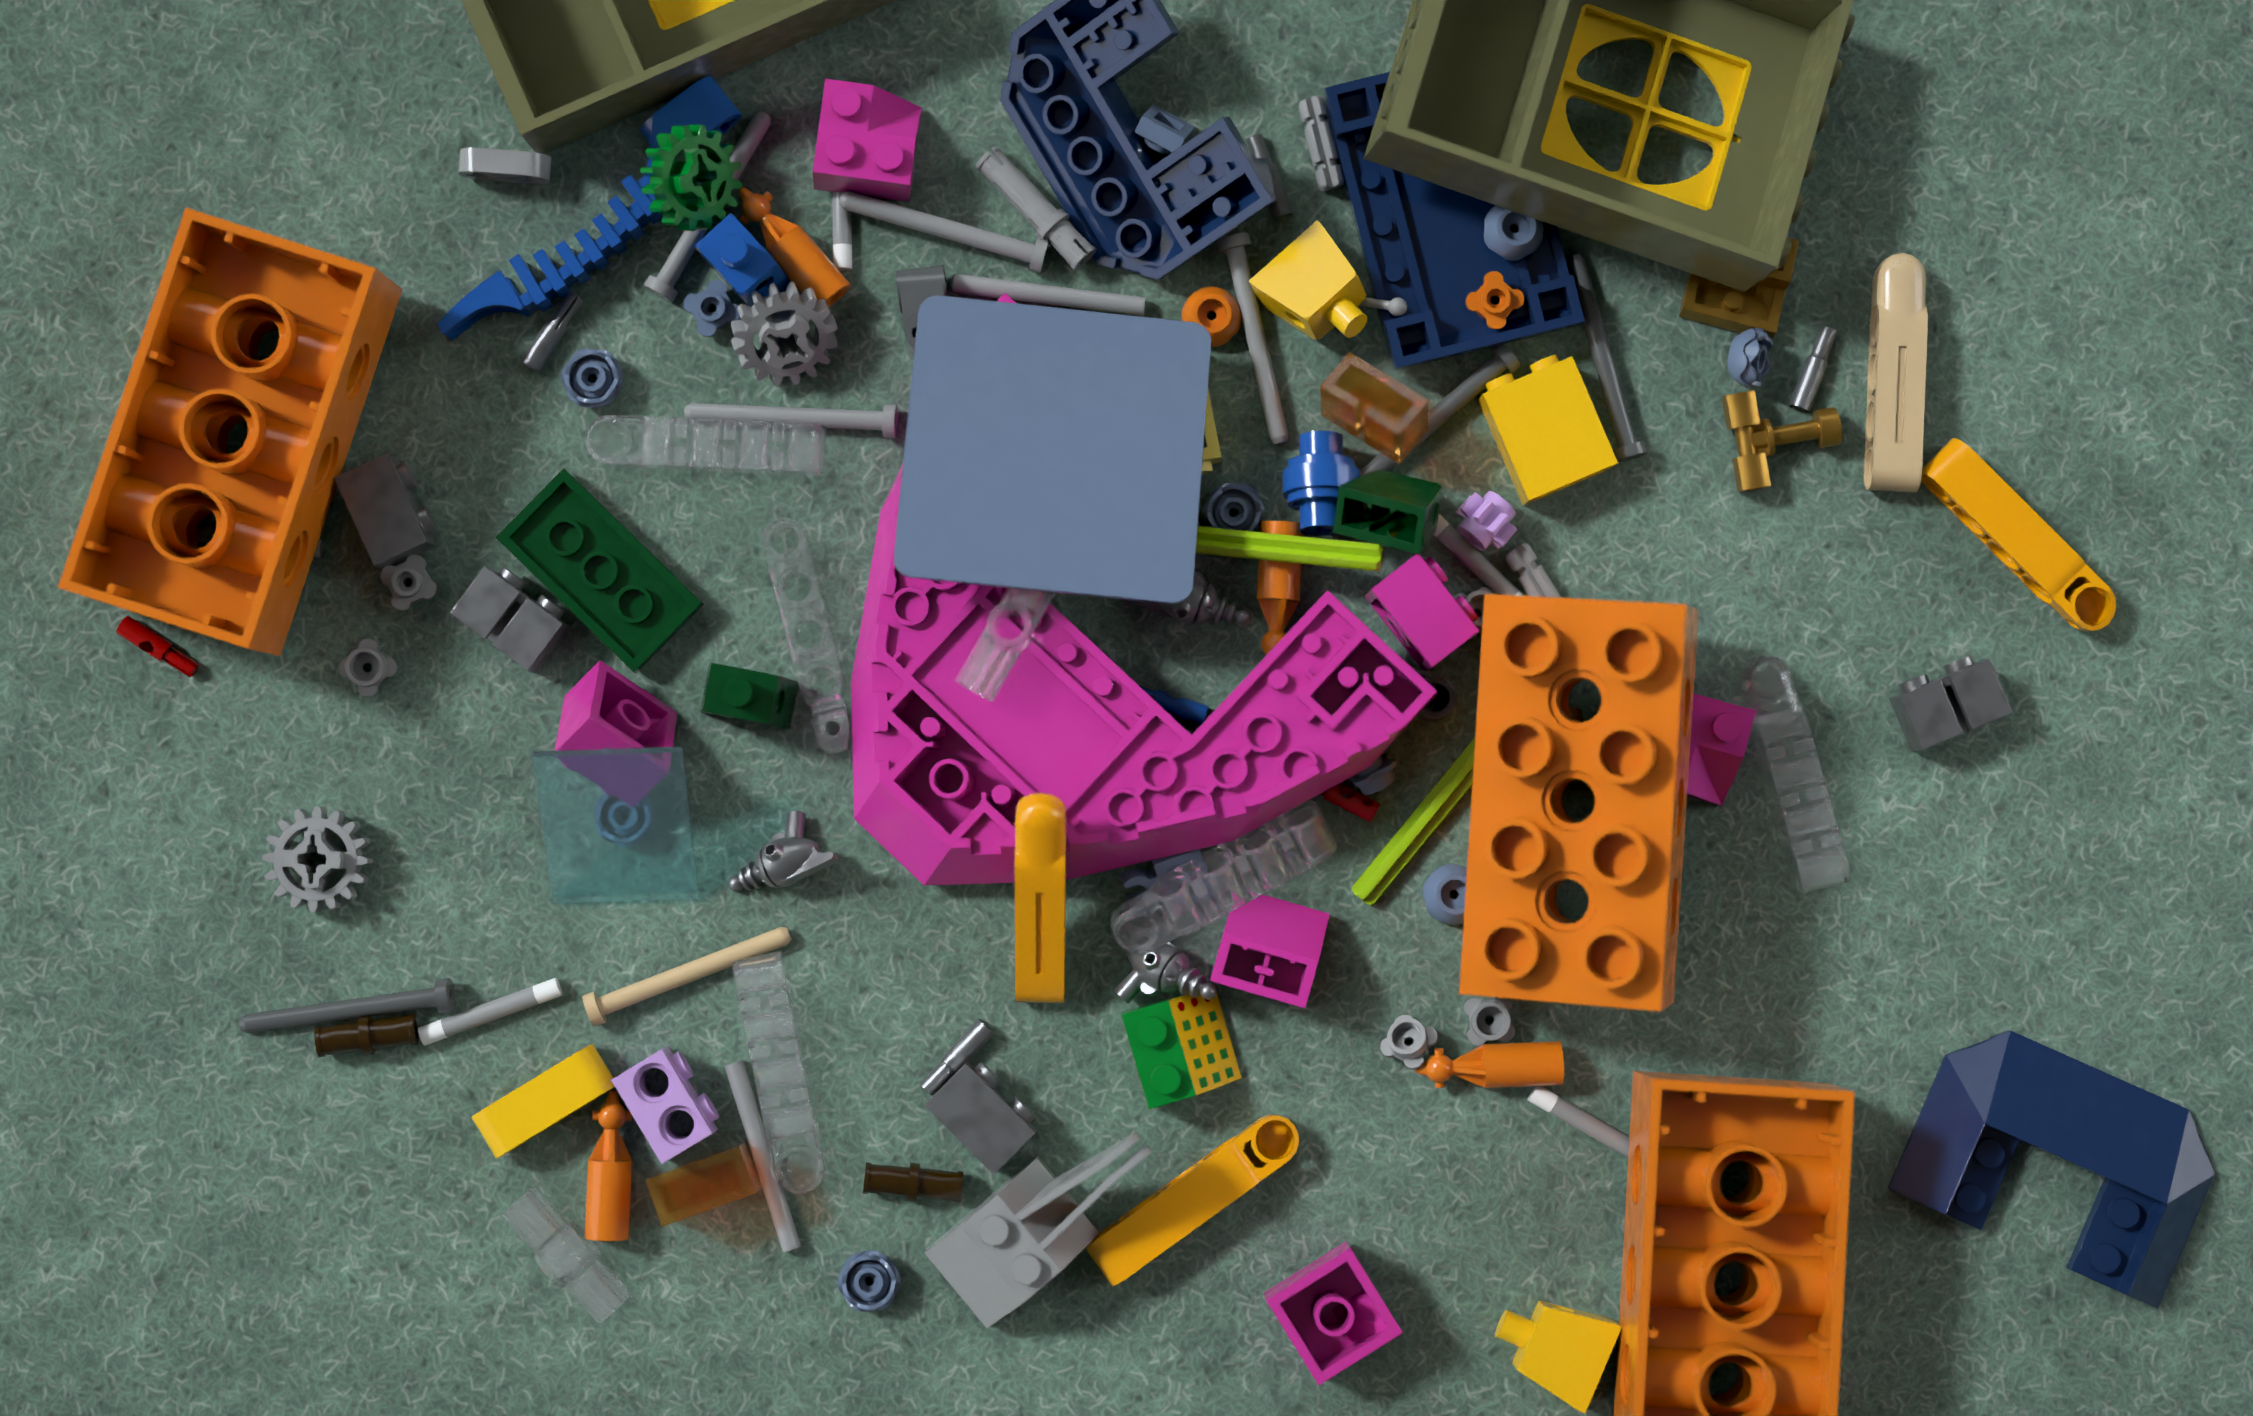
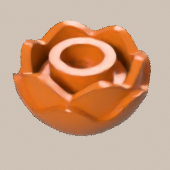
(1223, 304)

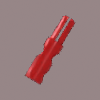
(160, 649)
(1355, 803)

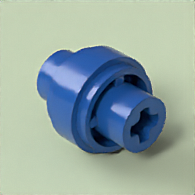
(1314, 480)

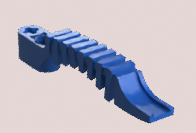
(698, 104)

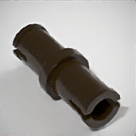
(366, 1035)
(913, 1182)

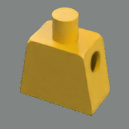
(1312, 286)
(1561, 1349)

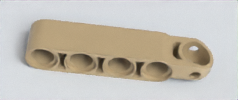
(1896, 376)

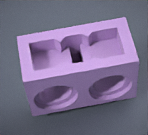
(654, 1111)

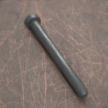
(1502, 361)
(1608, 377)
(440, 996)

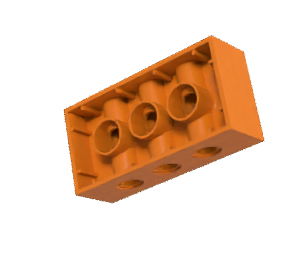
(183, 396)
(1631, 842)
(1781, 1229)

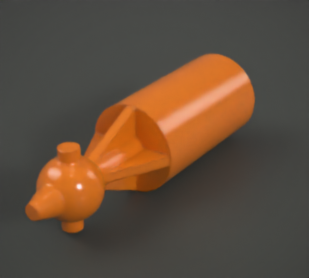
(794, 250)
(1278, 586)
(1500, 1065)
(609, 1176)

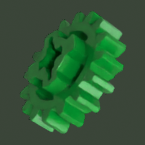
(691, 177)

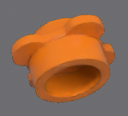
(1494, 314)

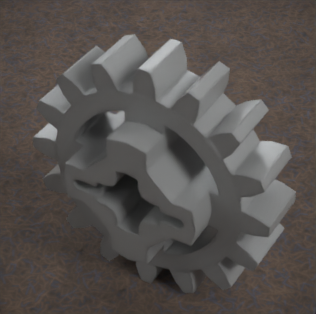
(784, 334)
(317, 840)

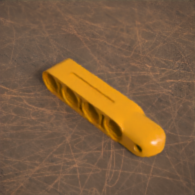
(2018, 536)
(1040, 899)
(1193, 1197)

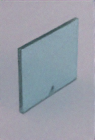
(616, 824)

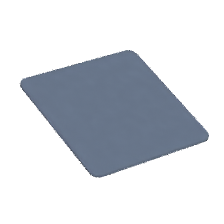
(1053, 450)

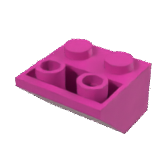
(1271, 949)

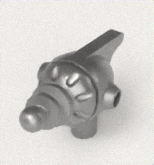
(1199, 606)
(783, 859)
(1163, 971)

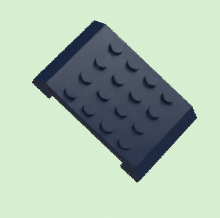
(1432, 249)

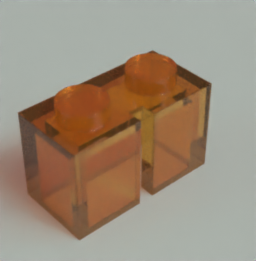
(1372, 402)
(693, 1190)

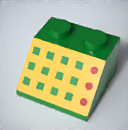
(1180, 1048)

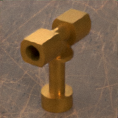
(1758, 438)

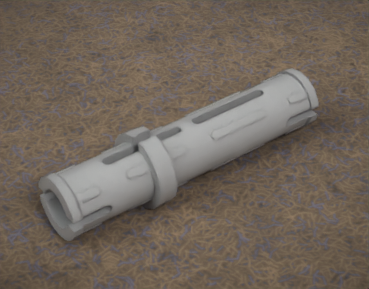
(1033, 205)

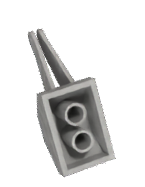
(1023, 1234)

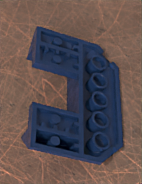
(1082, 134)
(2035, 1095)

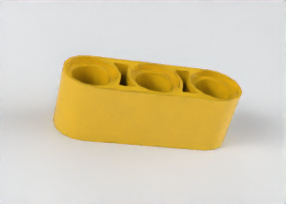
(544, 1101)

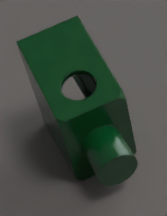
(1398, 514)
(749, 695)

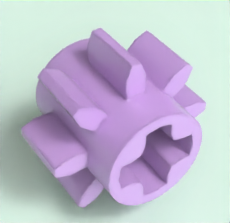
(1486, 520)

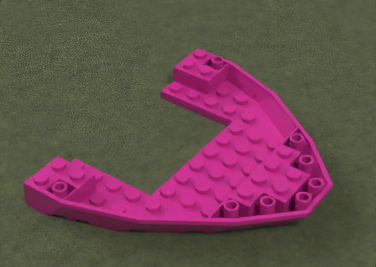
(948, 768)

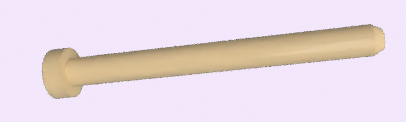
(600, 1006)

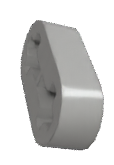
(504, 165)

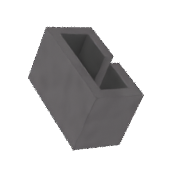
(386, 510)
(510, 618)
(1949, 704)
(982, 1115)

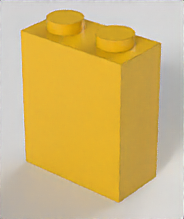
(1546, 428)

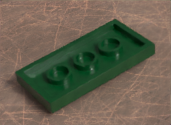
(599, 570)

